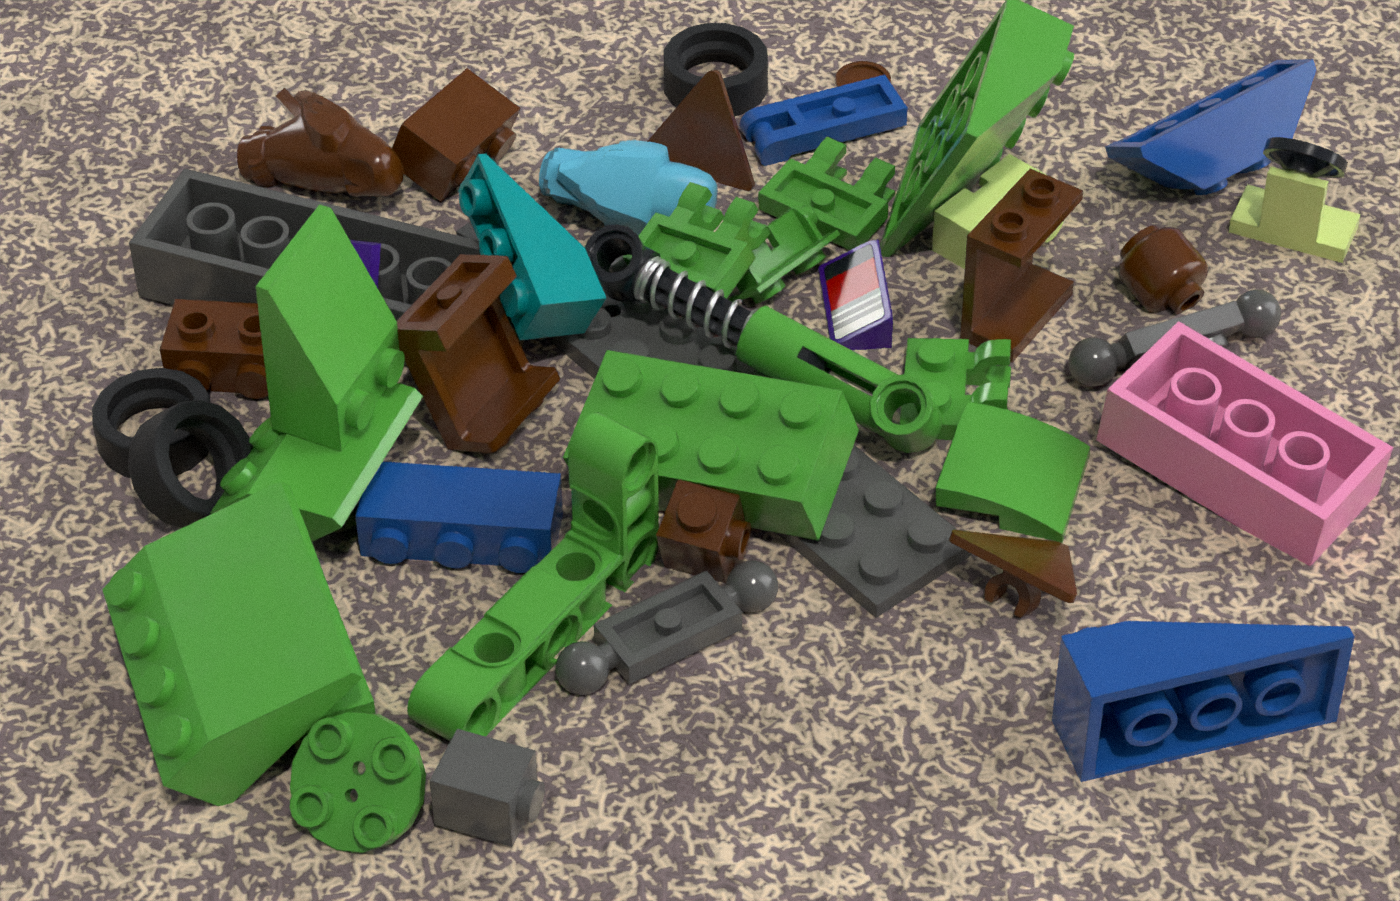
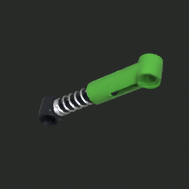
(768, 339)

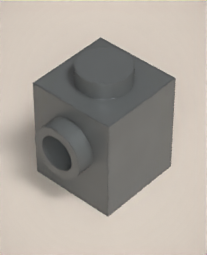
(486, 788)

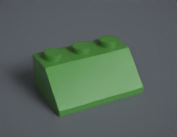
(322, 479)

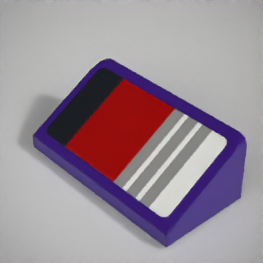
(857, 298)

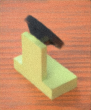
(1293, 205)

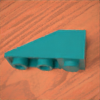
(555, 279)

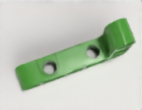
(561, 596)

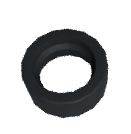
(717, 44)
(138, 393)
(151, 465)

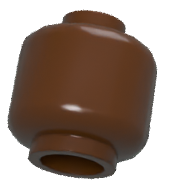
(1163, 270)

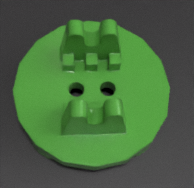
(328, 771)

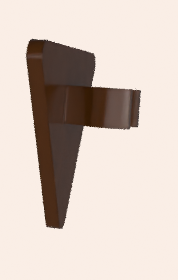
(706, 134)
(1026, 565)

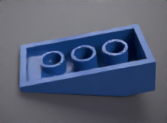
(1189, 688)

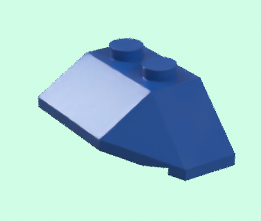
(1221, 131)

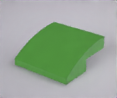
(1013, 470)

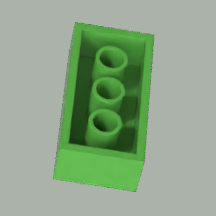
(734, 432)

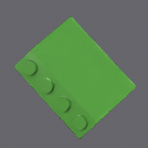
(979, 114)
(230, 643)

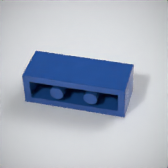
(460, 515)

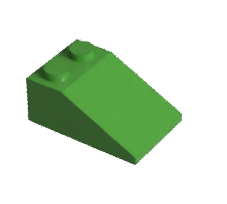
(325, 336)

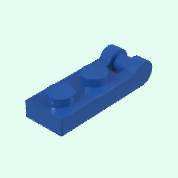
(835, 113)

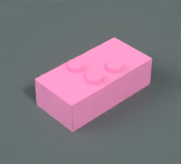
(1243, 443)

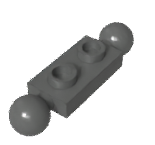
(1253, 314)
(666, 627)

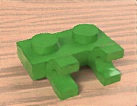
(839, 206)
(691, 245)
(948, 369)

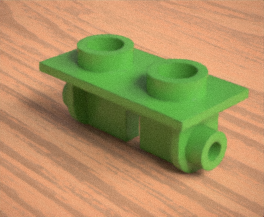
(795, 247)

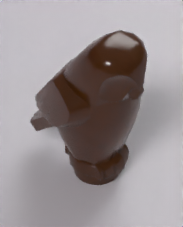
(320, 151)

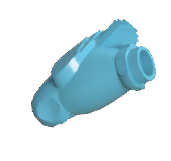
(620, 181)

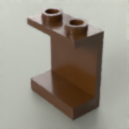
(1002, 287)

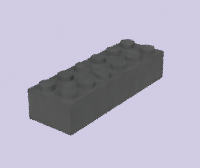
(223, 235)

